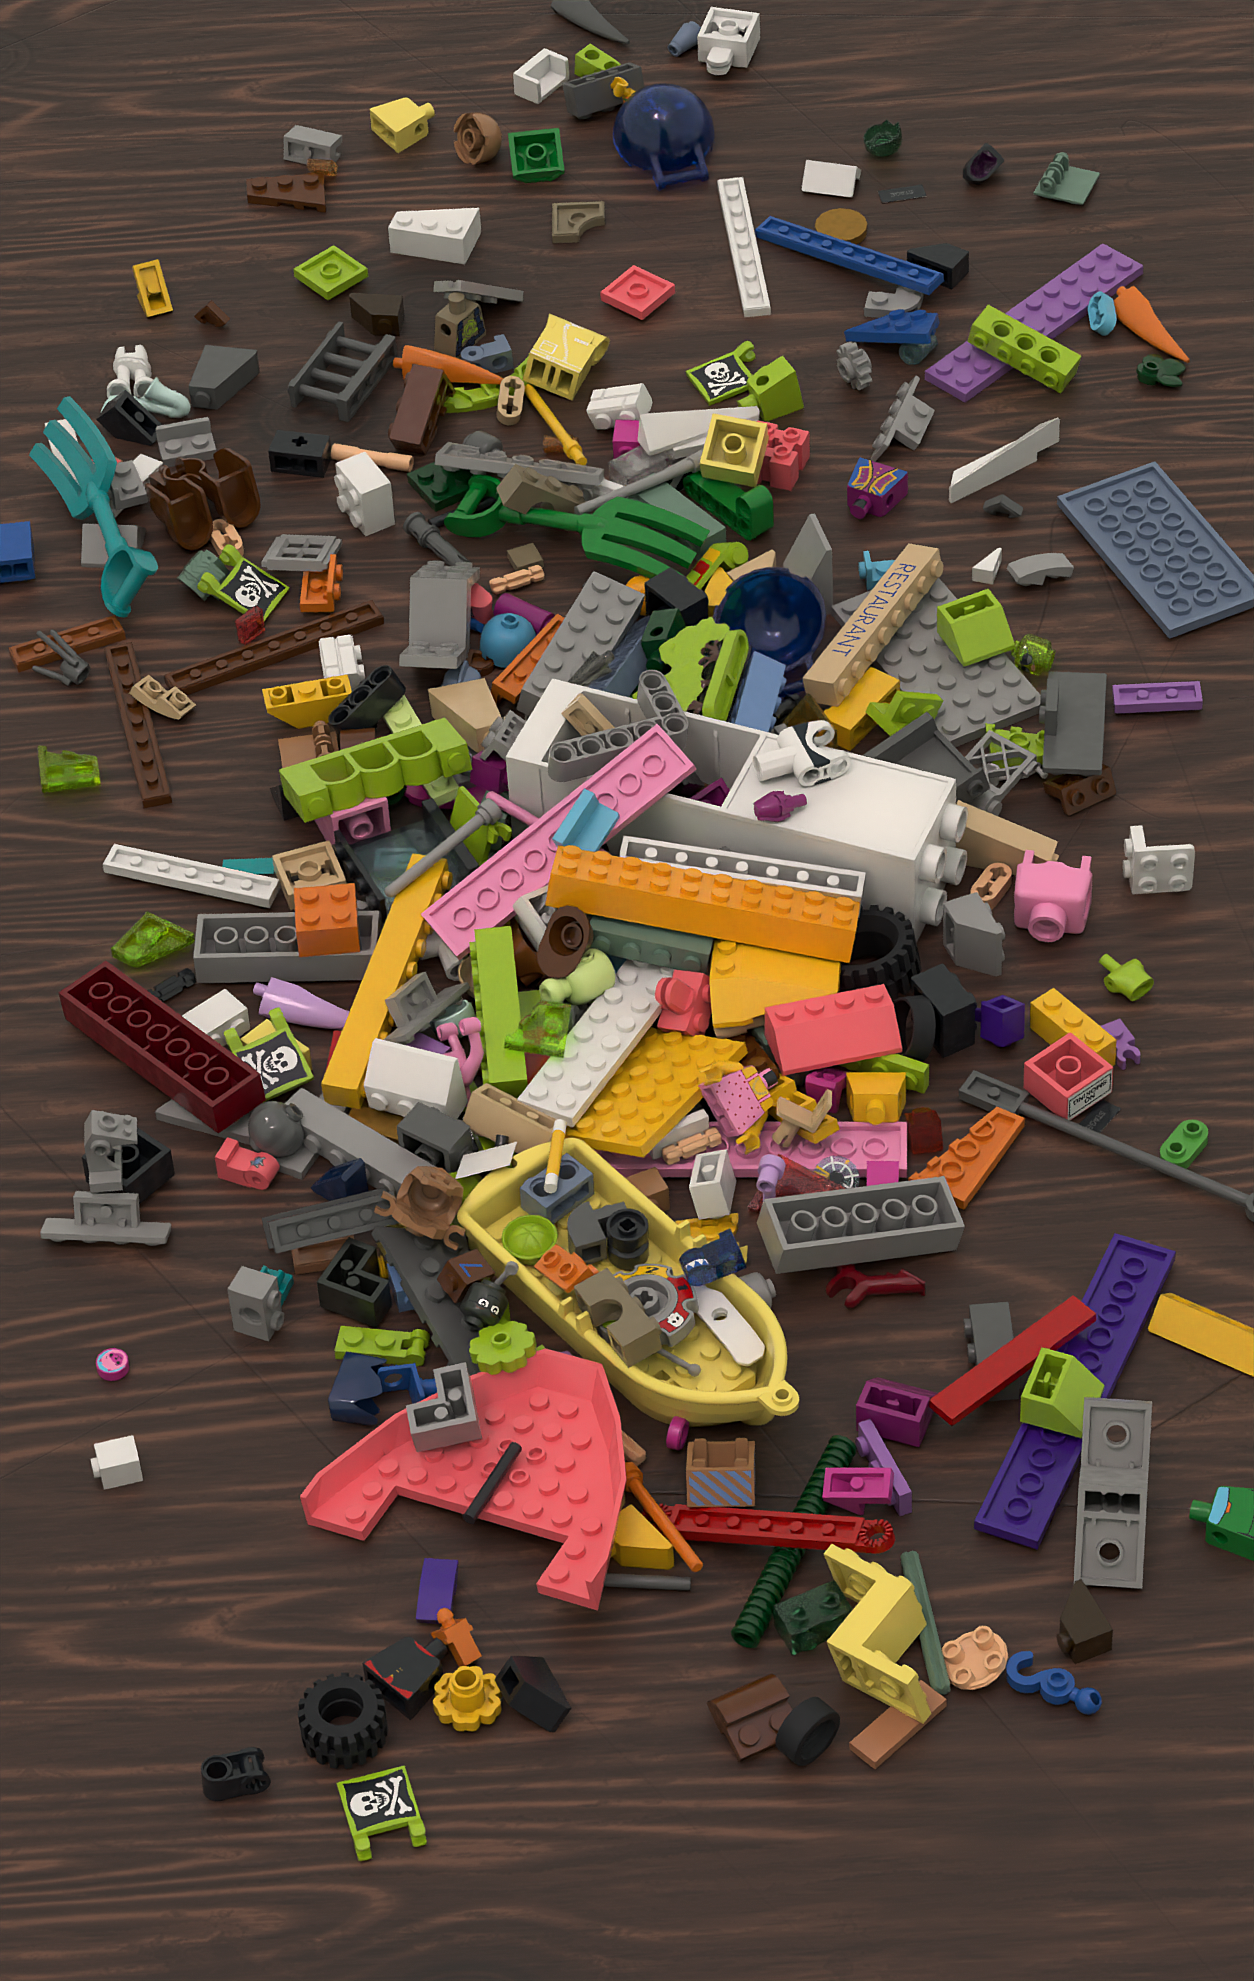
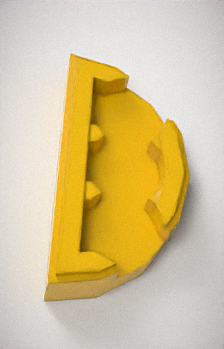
(712, 1227)

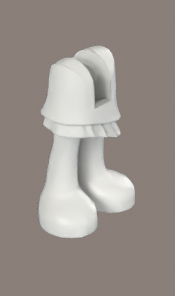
(131, 366)

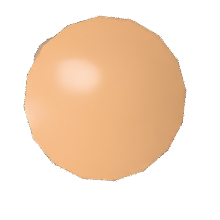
(975, 1658)

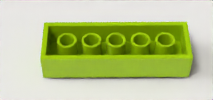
(497, 1008)

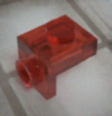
(924, 1130)

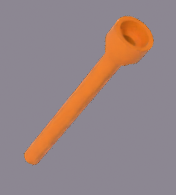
(635, 1485)

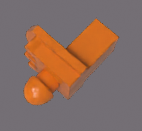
(457, 1636)

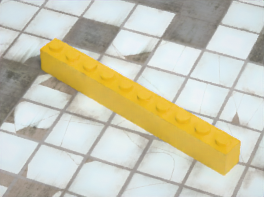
(389, 968)

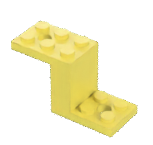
(877, 1632)

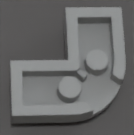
(881, 304)

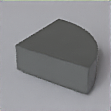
(1003, 505)

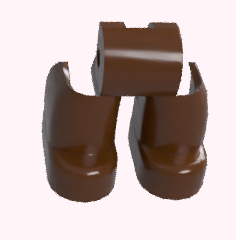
(181, 495)

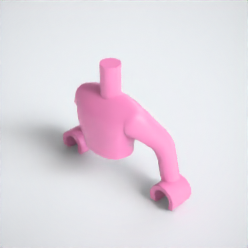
(468, 1066)

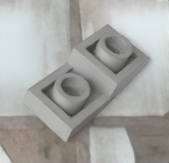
(1035, 568)

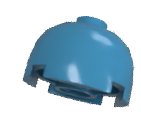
(505, 638)

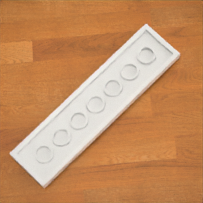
(598, 1044)

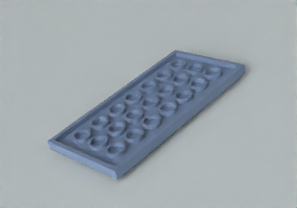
(1161, 549)

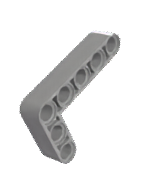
(591, 752)

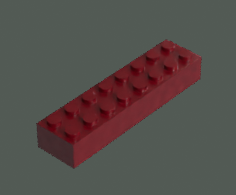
(162, 1046)

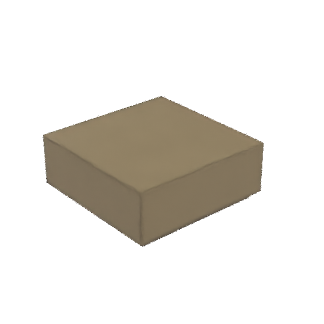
(524, 557)

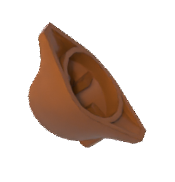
(525, 956)

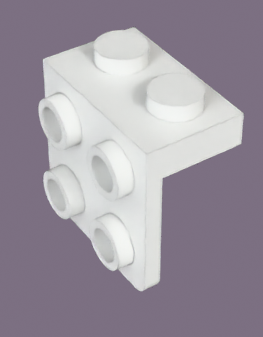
(1157, 867)

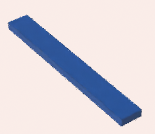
(849, 255)

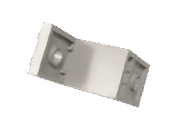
(440, 615)
(1113, 1492)

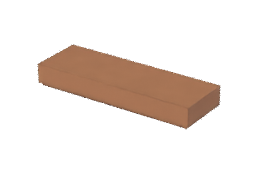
(893, 1730)

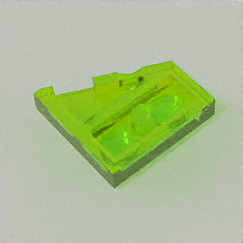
(67, 770)
(150, 940)
(542, 1030)

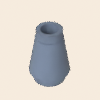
(684, 39)

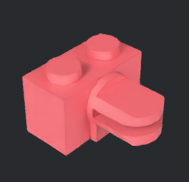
(684, 1003)

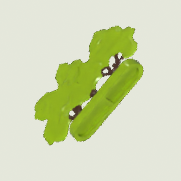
(684, 658)

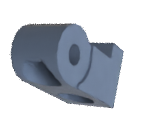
(490, 356)

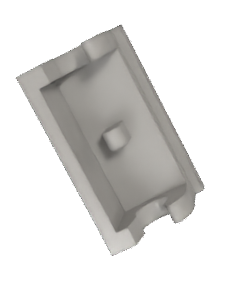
(308, 143)

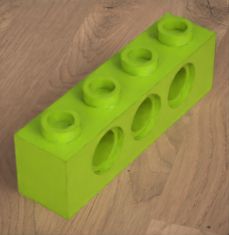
(1024, 348)

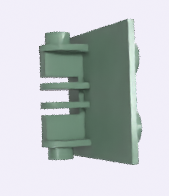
(1066, 182)

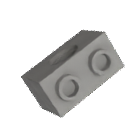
(255, 1303)

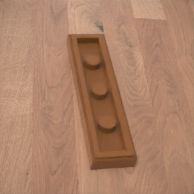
(80, 639)

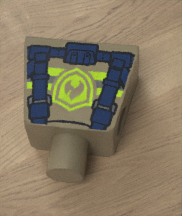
(458, 325)

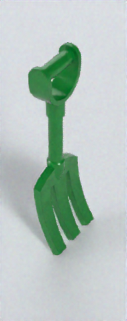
(597, 529)

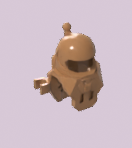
(427, 1204)

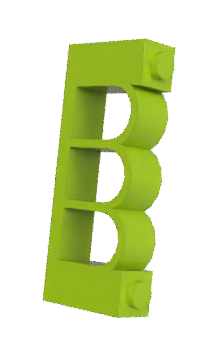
(375, 769)

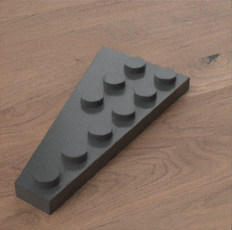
(419, 1265)

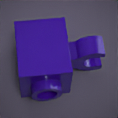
(1001, 1020)

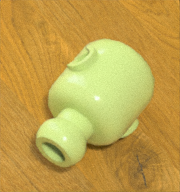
(583, 985)

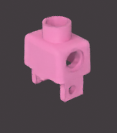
(1052, 897)

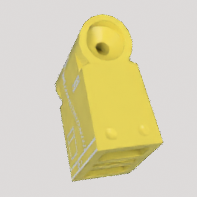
(564, 357)

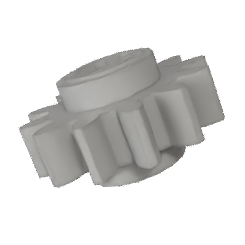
(854, 365)

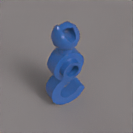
(1055, 1684)

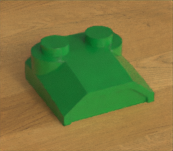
(536, 155)

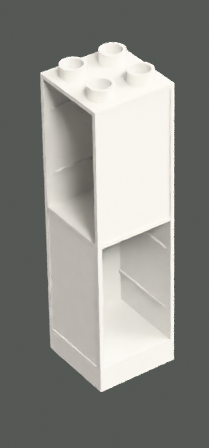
(869, 820)

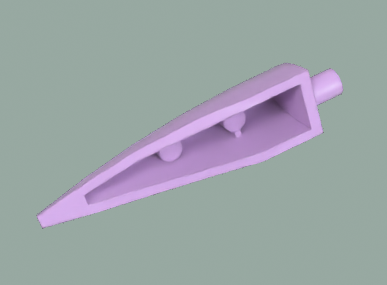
(299, 1005)

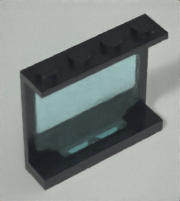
(384, 858)

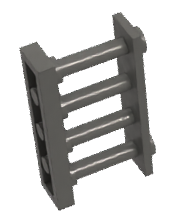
(356, 387)
(326, 1221)

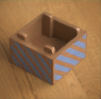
(720, 1473)

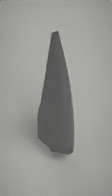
(587, 16)

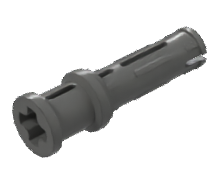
(429, 537)

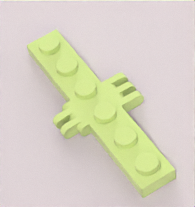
(403, 717)

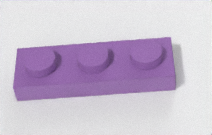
(1157, 697)
(872, 1446)

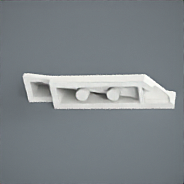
(683, 431)
(1003, 460)

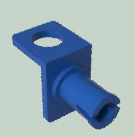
(410, 1380)

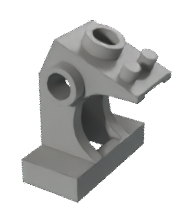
(102, 1138)

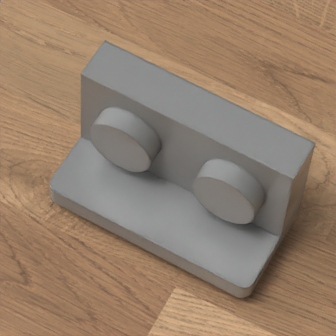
(185, 440)
(127, 487)
(502, 735)

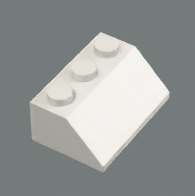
(407, 1075)

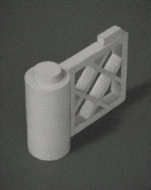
(991, 799)

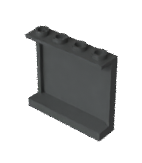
(927, 749)

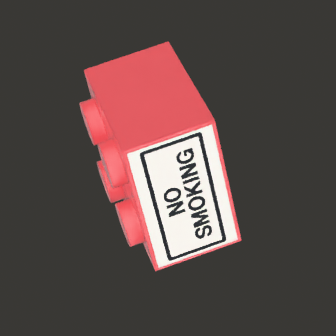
(1068, 1077)

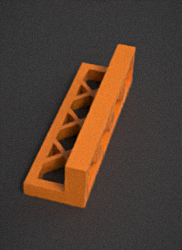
(512, 679)

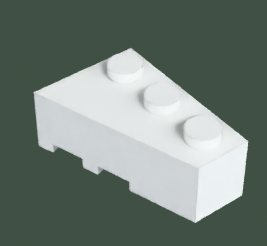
(435, 234)

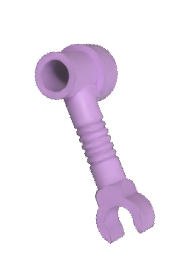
(770, 1171)

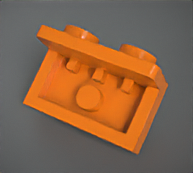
(321, 588)
(564, 1268)

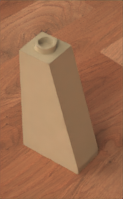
(467, 708)
(997, 840)

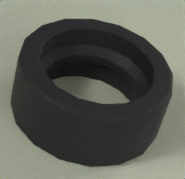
(807, 1731)

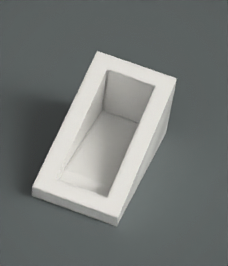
(987, 569)

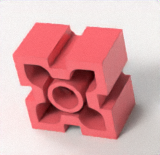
(784, 456)

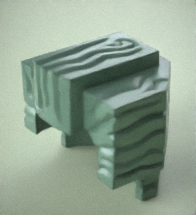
(200, 564)

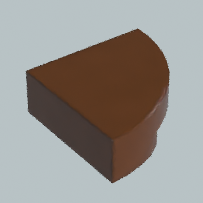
(212, 314)

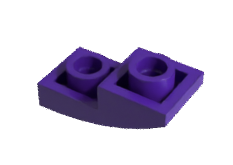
(436, 1588)

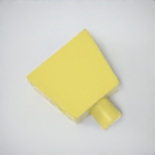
(401, 122)

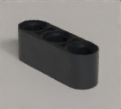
(368, 701)

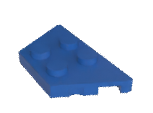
(896, 328)

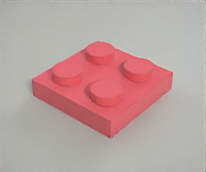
(637, 292)

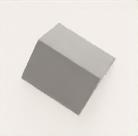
(93, 543)

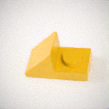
(152, 288)

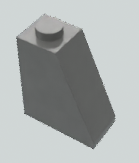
(221, 375)

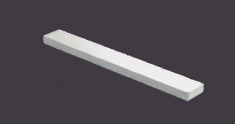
(743, 247)

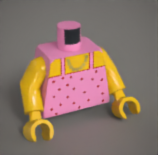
(739, 1099)

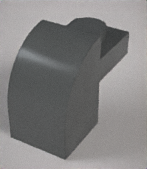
(588, 1231)

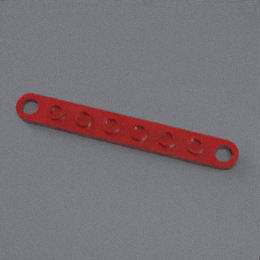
(778, 1528)

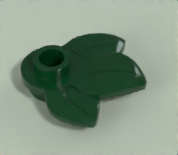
(1156, 369)

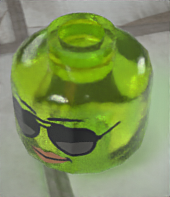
(1033, 654)

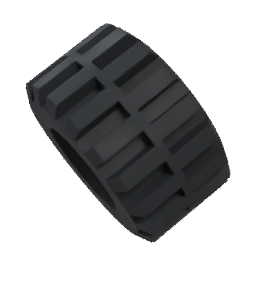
(347, 1742)

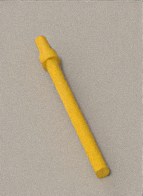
(570, 447)

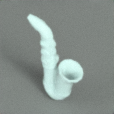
(163, 401)

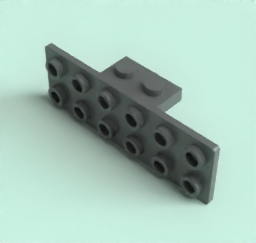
(1073, 723)

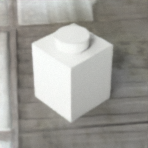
(117, 1462)

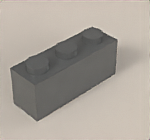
(595, 93)
(989, 1330)

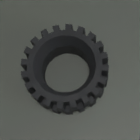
(888, 936)

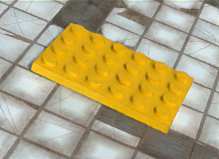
(651, 1091)

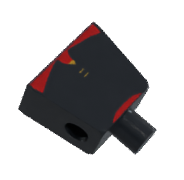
(407, 1673)

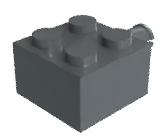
(435, 1137)

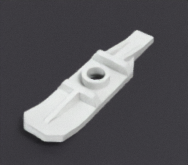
(732, 1331)

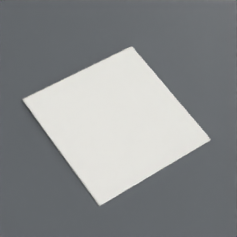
(486, 1160)

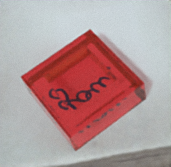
(250, 625)

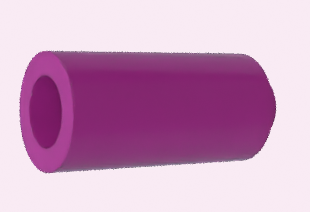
(535, 615)

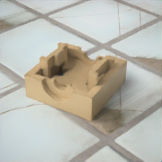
(307, 864)

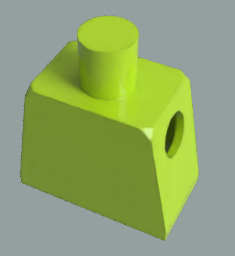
(774, 390)

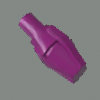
(777, 806)

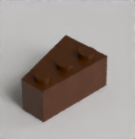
(419, 409)

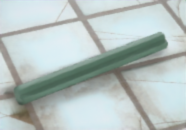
(929, 1636)

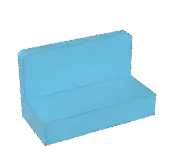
(586, 824)

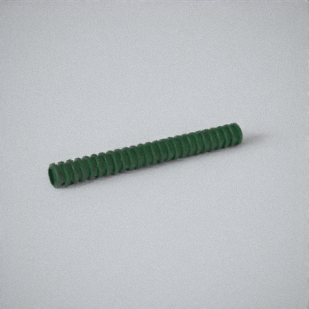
(784, 1560)

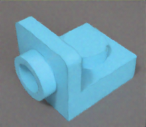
(872, 571)

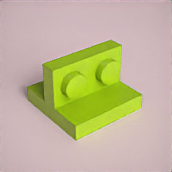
(903, 709)

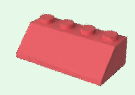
(832, 1029)

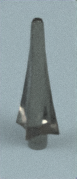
(593, 668)

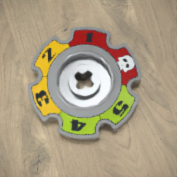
(664, 1297)

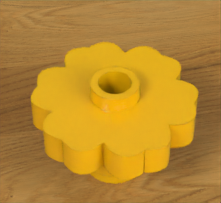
(467, 1698)

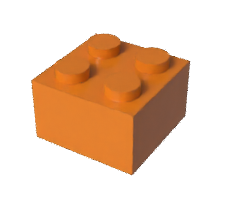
(326, 920)

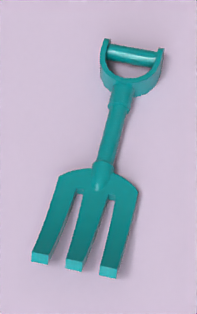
(126, 565)

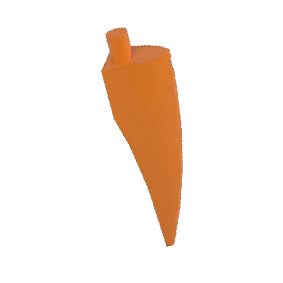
(1137, 315)
(455, 369)

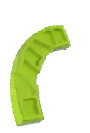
(481, 397)

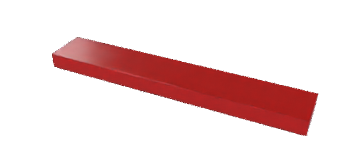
(1011, 1360)

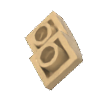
(168, 703)

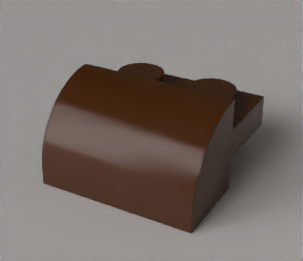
(751, 1715)

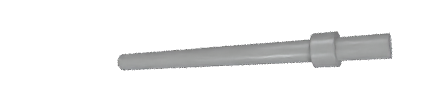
(691, 465)

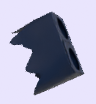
(354, 1388)

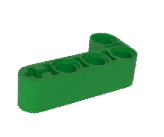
(744, 512)

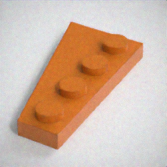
(974, 1156)

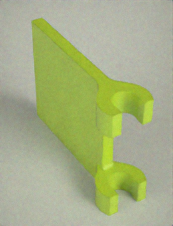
(481, 840)

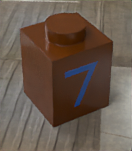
(462, 1272)

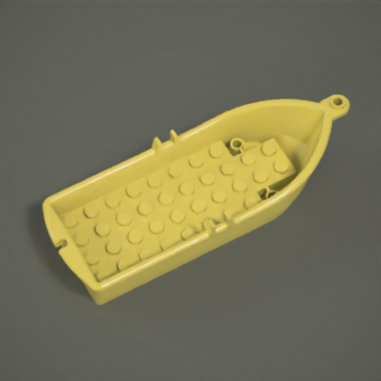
(655, 1385)

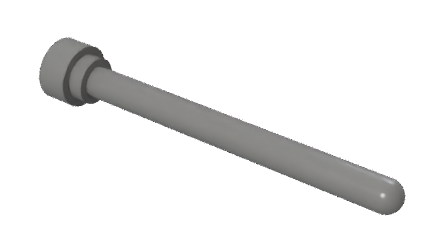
(487, 813)

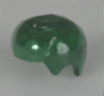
(883, 139)

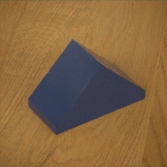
(342, 1181)

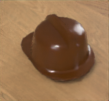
(564, 942)

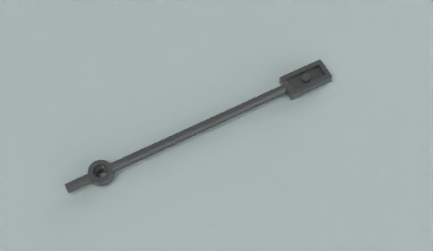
(992, 1093)

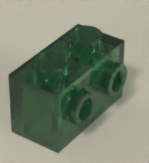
(811, 1617)

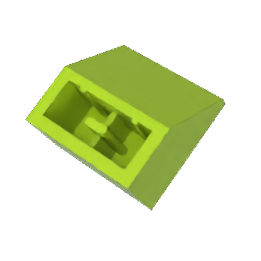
(974, 627)
(1057, 1393)

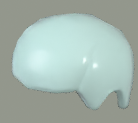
(454, 1015)

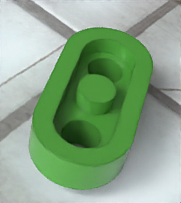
(1188, 1140)

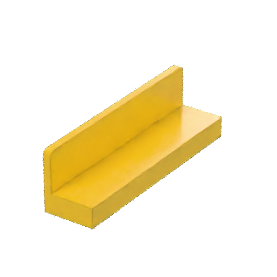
(1204, 1332)

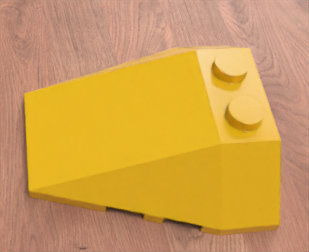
(756, 977)

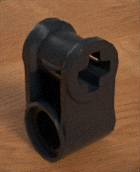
(234, 1774)

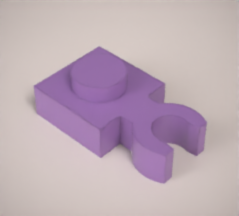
(1124, 1043)

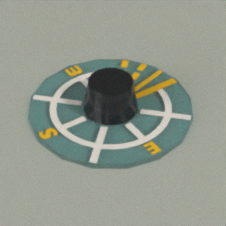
(839, 1171)

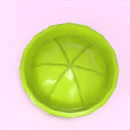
(529, 1238)

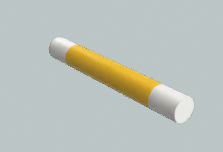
(555, 1156)

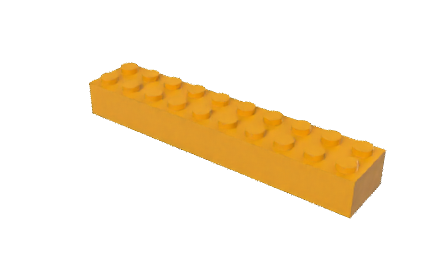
(703, 903)

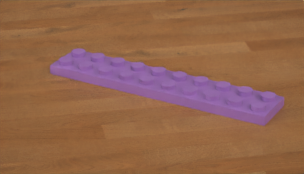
(1047, 311)

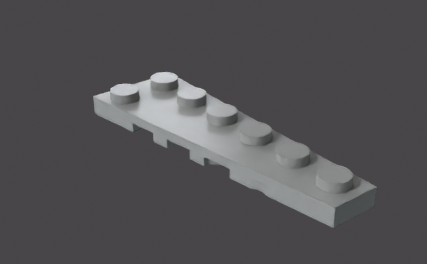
(456, 456)

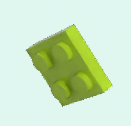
(330, 272)

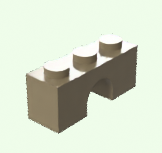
(526, 487)
(607, 1299)

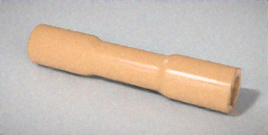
(389, 460)

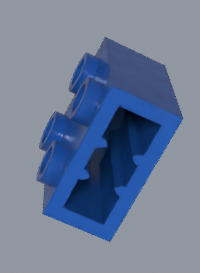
(16, 552)

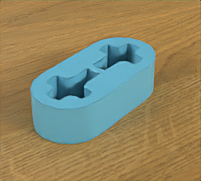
(1102, 313)

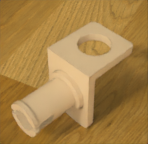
(797, 1116)

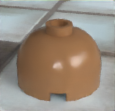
(477, 138)

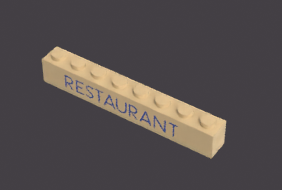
(873, 624)

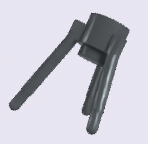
(73, 666)

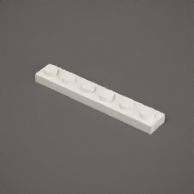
(191, 875)

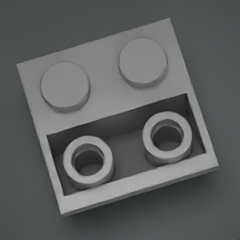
(973, 935)

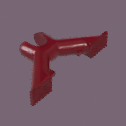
(862, 1285)

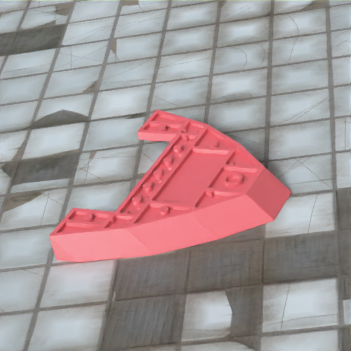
(559, 1487)

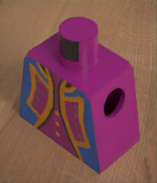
(875, 488)

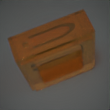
(324, 166)

